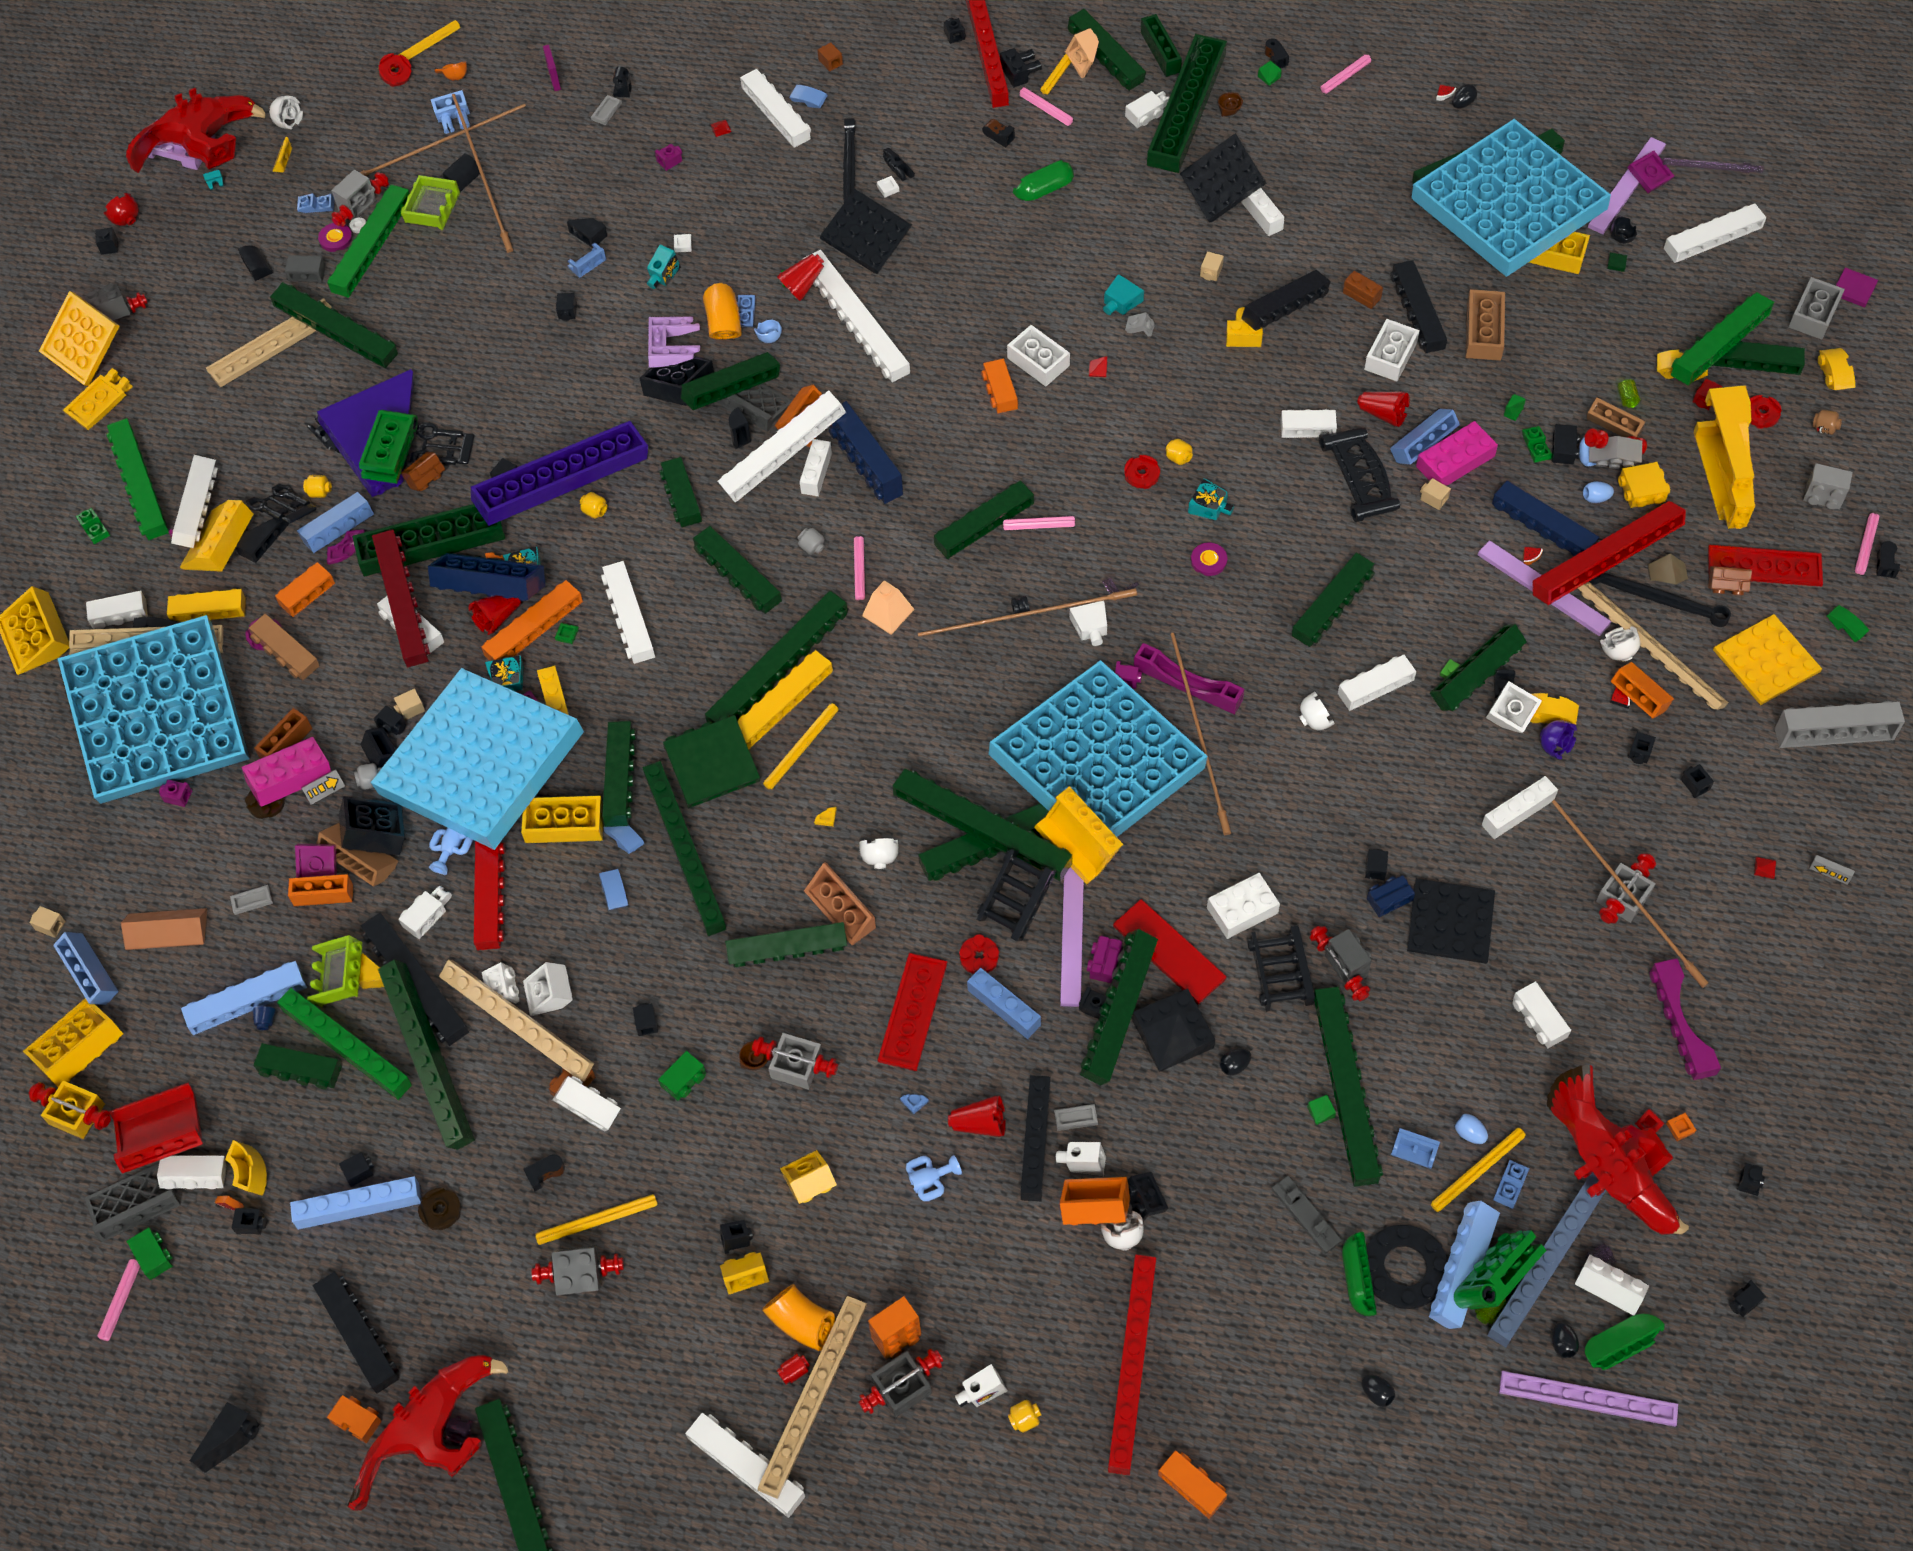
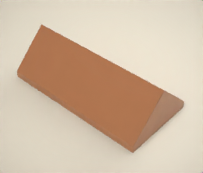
(840, 904)
(164, 929)

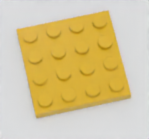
(79, 338)
(1767, 659)

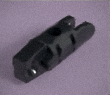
(897, 164)
(322, 436)

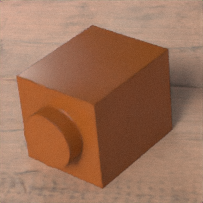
(830, 56)

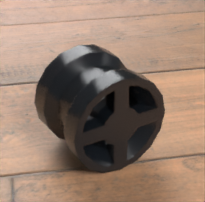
(1020, 605)

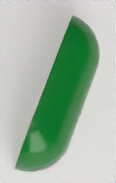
(1044, 181)
(1358, 1275)
(1623, 1340)

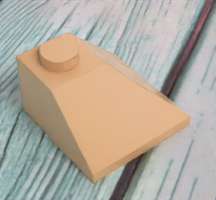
(1083, 51)
(887, 608)

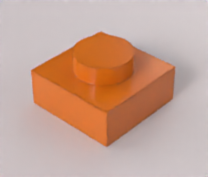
(1681, 1127)

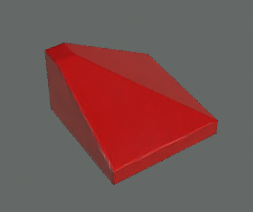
(720, 128)
(1098, 367)
(1765, 867)
(1650, 1119)

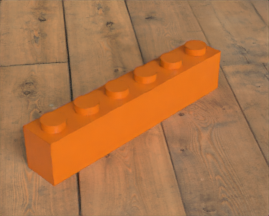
(533, 622)

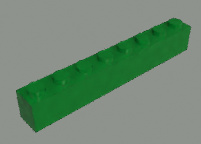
(368, 242)
(1721, 338)
(137, 479)
(344, 1043)

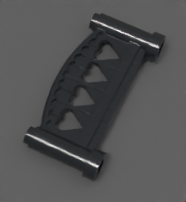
(1365, 504)

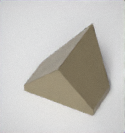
(1668, 570)

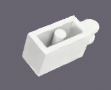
(1146, 108)
(424, 912)

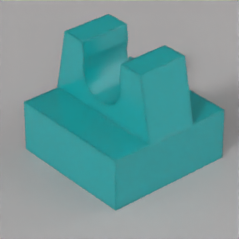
(212, 177)

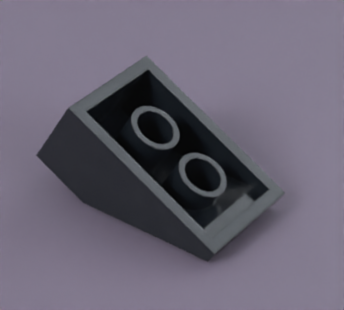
(225, 1437)

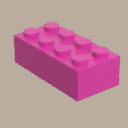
(1457, 454)
(285, 771)

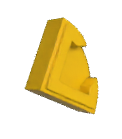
(827, 817)

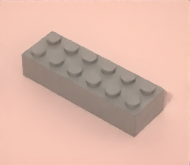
(1839, 724)

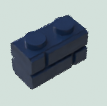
(1390, 896)

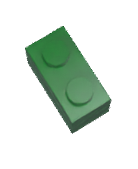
(682, 1076)
(149, 1253)

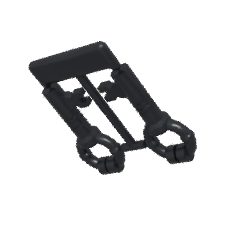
(453, 434)
(299, 501)

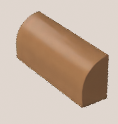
(368, 866)

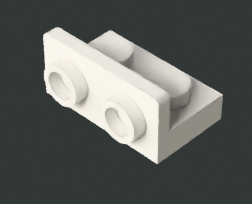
(502, 980)

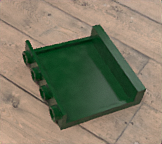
(711, 761)

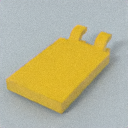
(98, 399)

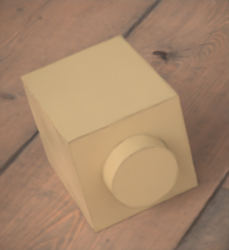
(1211, 266)
(1435, 493)
(408, 704)
(47, 921)

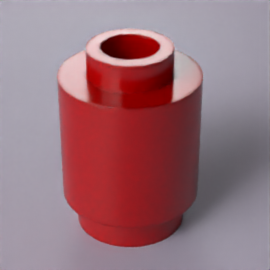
(793, 1369)

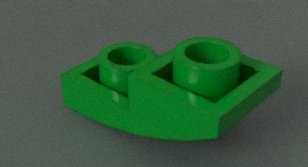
(1536, 444)
(92, 525)
(1848, 621)

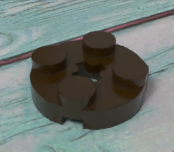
(269, 810)
(429, 1204)

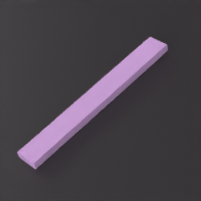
(1623, 190)
(1525, 575)
(1072, 939)
(1588, 1398)

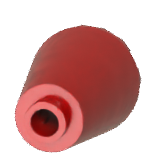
(802, 275)
(1386, 405)
(492, 612)
(980, 1118)

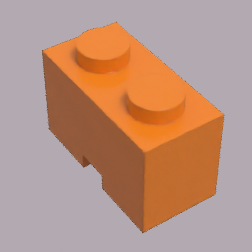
(360, 1421)

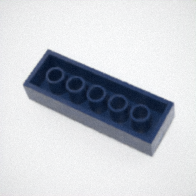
(867, 455)
(486, 576)

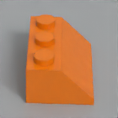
(804, 398)

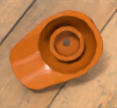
(454, 71)

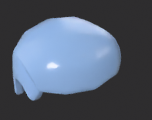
(771, 327)

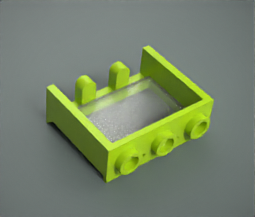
(430, 201)
(338, 970)

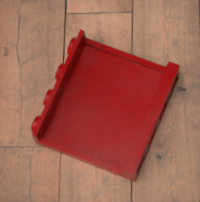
(156, 1127)

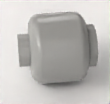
(811, 541)
(365, 775)

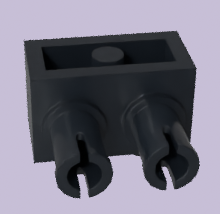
(1015, 68)

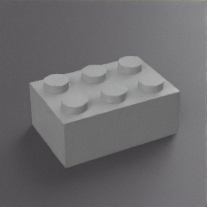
(1816, 308)

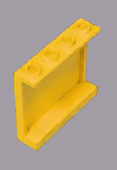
(1081, 832)

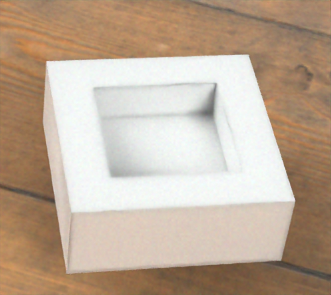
(888, 186)
(683, 243)

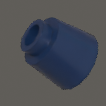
(263, 1017)

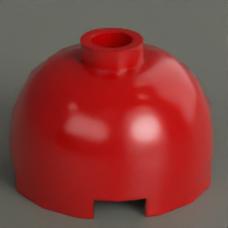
(122, 210)

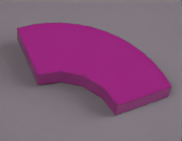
(343, 549)

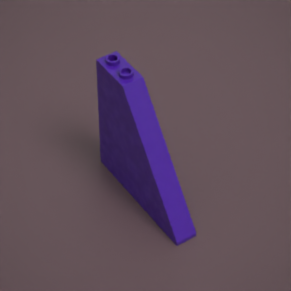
(352, 420)

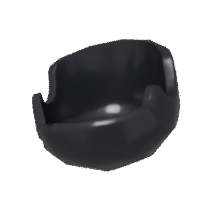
(1622, 227)

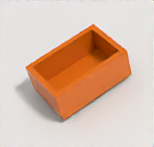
(1095, 1201)
(895, 1328)

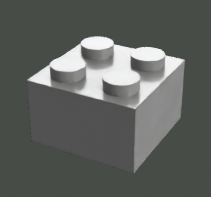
(1827, 486)

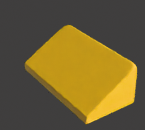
(283, 156)

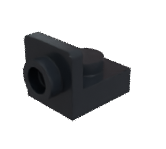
(1501, 679)

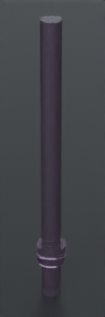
(1744, 167)

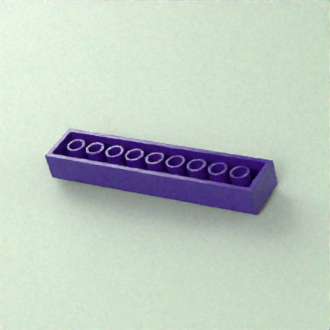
(559, 473)

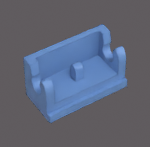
(588, 261)
(1415, 1148)

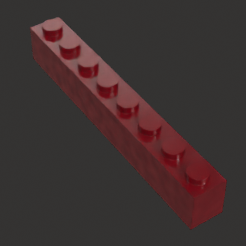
(400, 598)

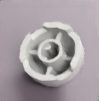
(285, 108)
(1621, 643)
(1314, 713)
(879, 852)
(1124, 1234)

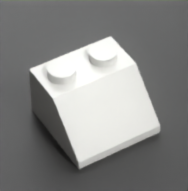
(1513, 708)
(547, 989)

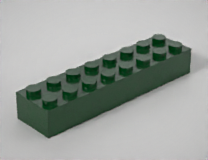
(431, 537)

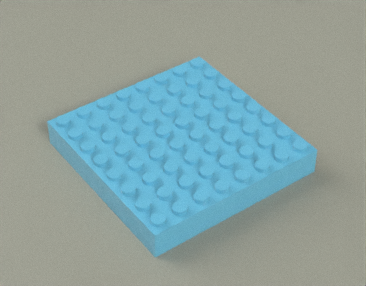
(1510, 197)
(153, 709)
(1101, 745)
(477, 758)

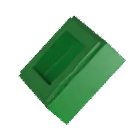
(566, 633)

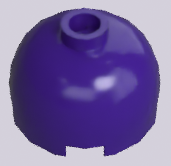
(1558, 734)

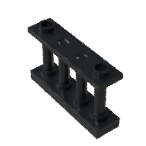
(1036, 895)
(1296, 957)

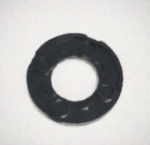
(1418, 1239)

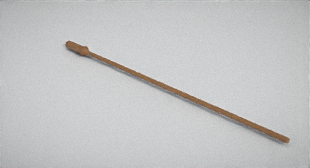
(367, 172)
(504, 234)
(1114, 596)
(1221, 812)
(1689, 965)

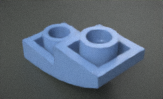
(808, 95)
(311, 203)
(746, 307)
(625, 837)
(613, 889)
(1511, 1184)

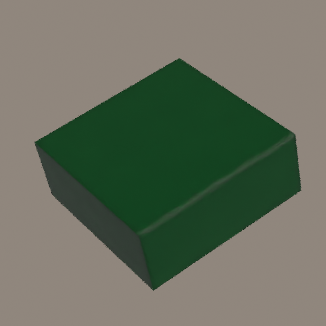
(1617, 262)

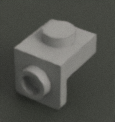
(1140, 323)

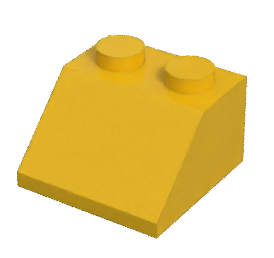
(808, 1177)
(744, 1272)

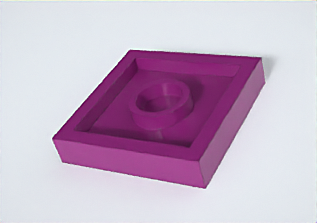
(551, 68)
(1650, 171)
(1857, 287)
(315, 860)

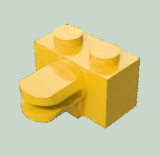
(1241, 334)

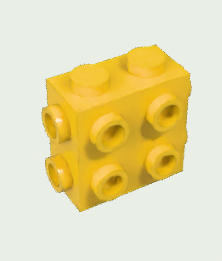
(1644, 485)

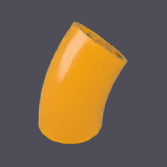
(722, 312)
(800, 1317)

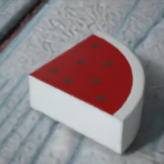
(1445, 92)

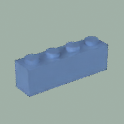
(1425, 436)
(335, 522)
(85, 968)
(1004, 1003)

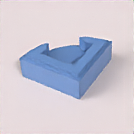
(914, 1102)

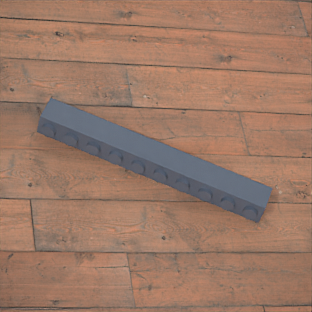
(1544, 1268)

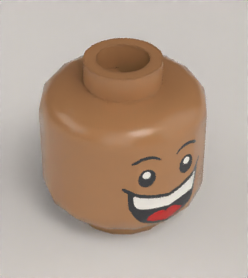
(1827, 422)

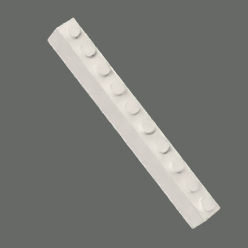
(860, 322)

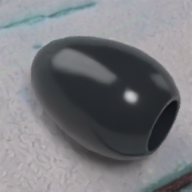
(1464, 96)
(1235, 1061)
(1565, 1340)
(1378, 1390)

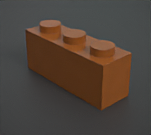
(284, 734)

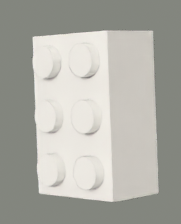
(1391, 350)
(1038, 355)
(1243, 905)

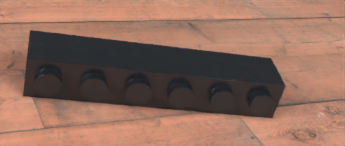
(1286, 300)
(1418, 306)
(1035, 1138)
(356, 1333)

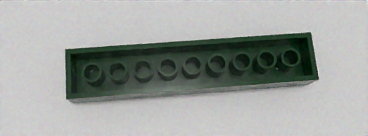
(1186, 103)

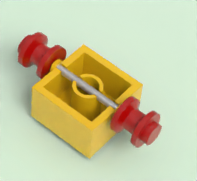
(70, 1108)

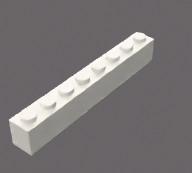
(782, 446)

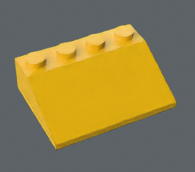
(218, 537)
(32, 631)
(73, 1042)

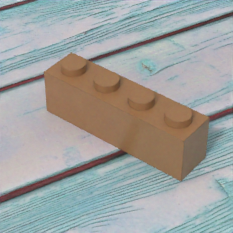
(283, 647)

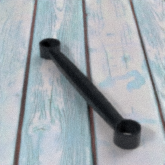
(849, 158)
(1665, 598)

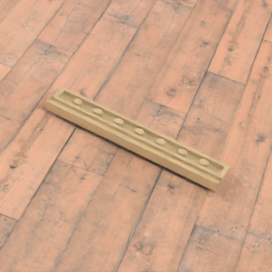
(259, 350)
(87, 639)

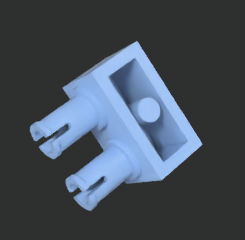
(446, 110)

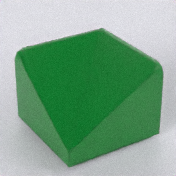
(1269, 73)
(1514, 407)
(1321, 1109)

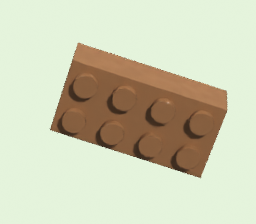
(1485, 324)

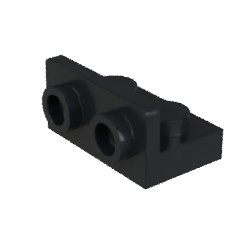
(1145, 1195)

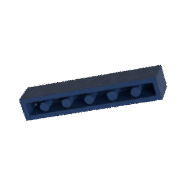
(1543, 519)

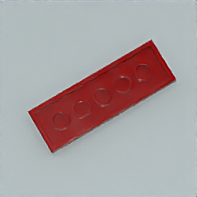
(1770, 564)
(1173, 952)
(912, 1012)

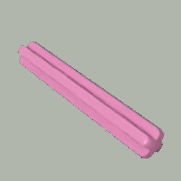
(1345, 74)
(1046, 106)
(1035, 523)
(1867, 543)
(859, 568)
(119, 1300)

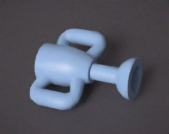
(450, 844)
(930, 1176)

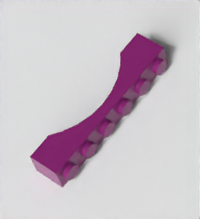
(1218, 693)
(1699, 1057)

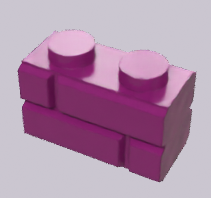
(1105, 959)

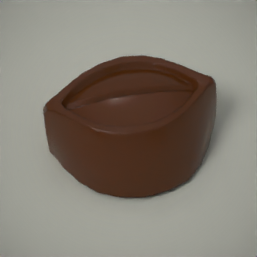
(1229, 103)
(748, 1060)

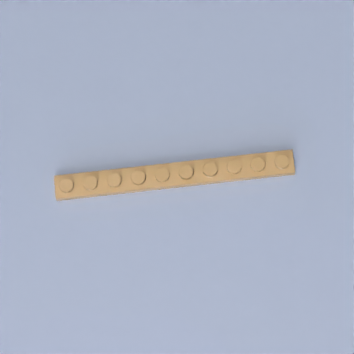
(1656, 649)
(516, 1020)
(812, 1397)

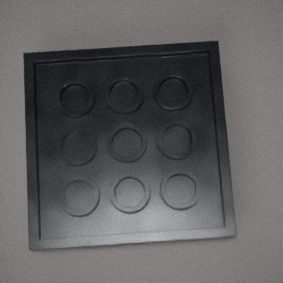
(1223, 178)
(865, 231)
(1451, 921)

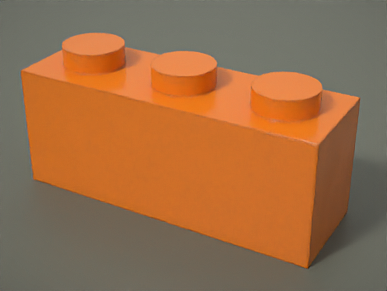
(999, 386)
(304, 589)
(1642, 690)
(320, 890)
(1193, 1484)

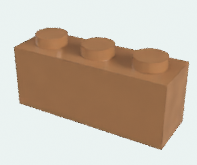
(1615, 419)

